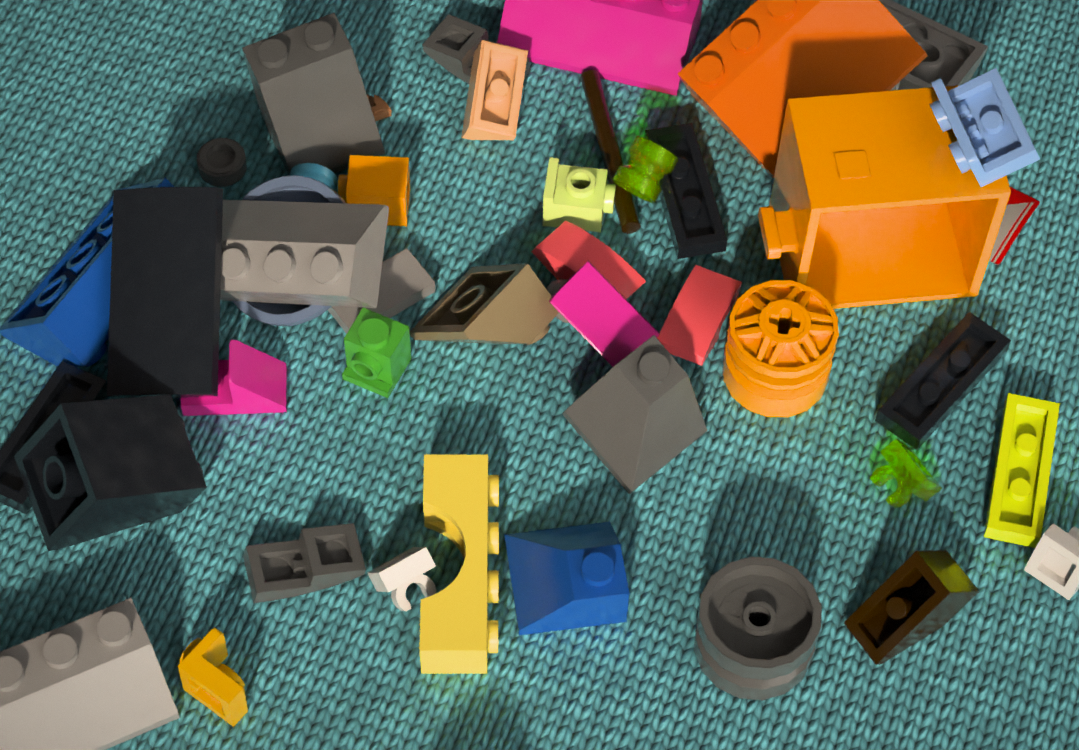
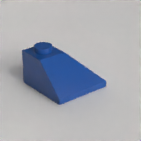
(567, 578)

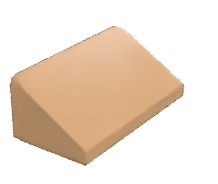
(494, 92)

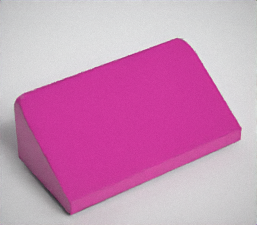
(602, 314)

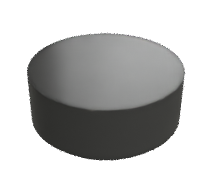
(221, 162)

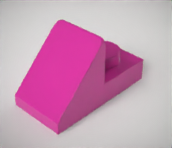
(246, 385)

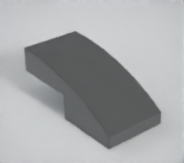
(454, 46)
(305, 565)

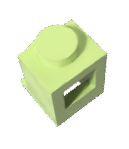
(576, 196)

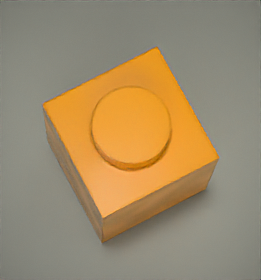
(380, 182)

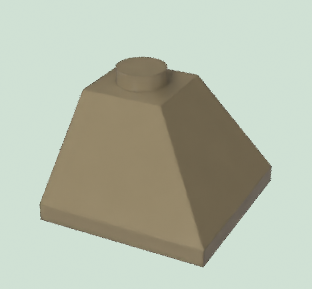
(490, 307)

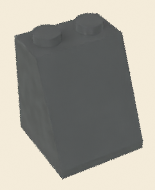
(313, 95)

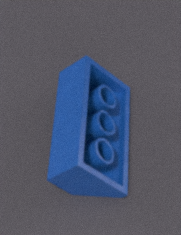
(70, 306)

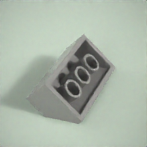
(302, 252)
(83, 685)

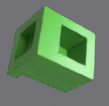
(376, 352)

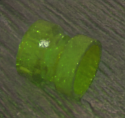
(645, 168)

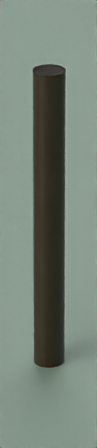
(609, 148)

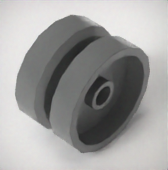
(757, 628)

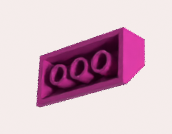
(621, 39)

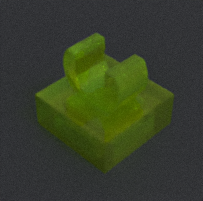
(909, 472)

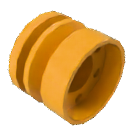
(779, 348)

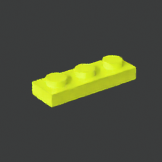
(1022, 470)

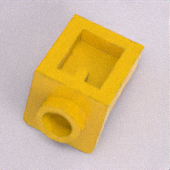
(210, 681)

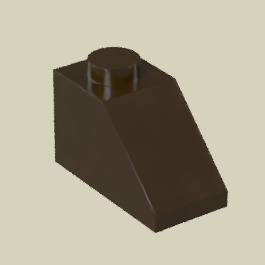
(911, 604)

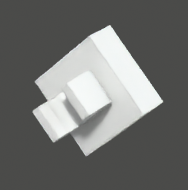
(1057, 560)
(401, 572)

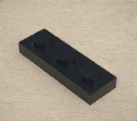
(688, 195)
(942, 380)
(65, 386)

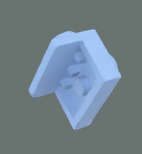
(986, 127)

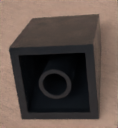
(108, 468)

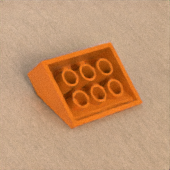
(796, 52)

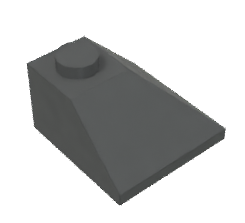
(639, 414)

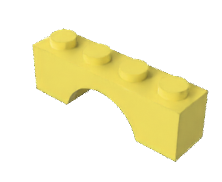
(455, 620)

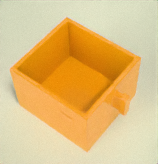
(876, 203)

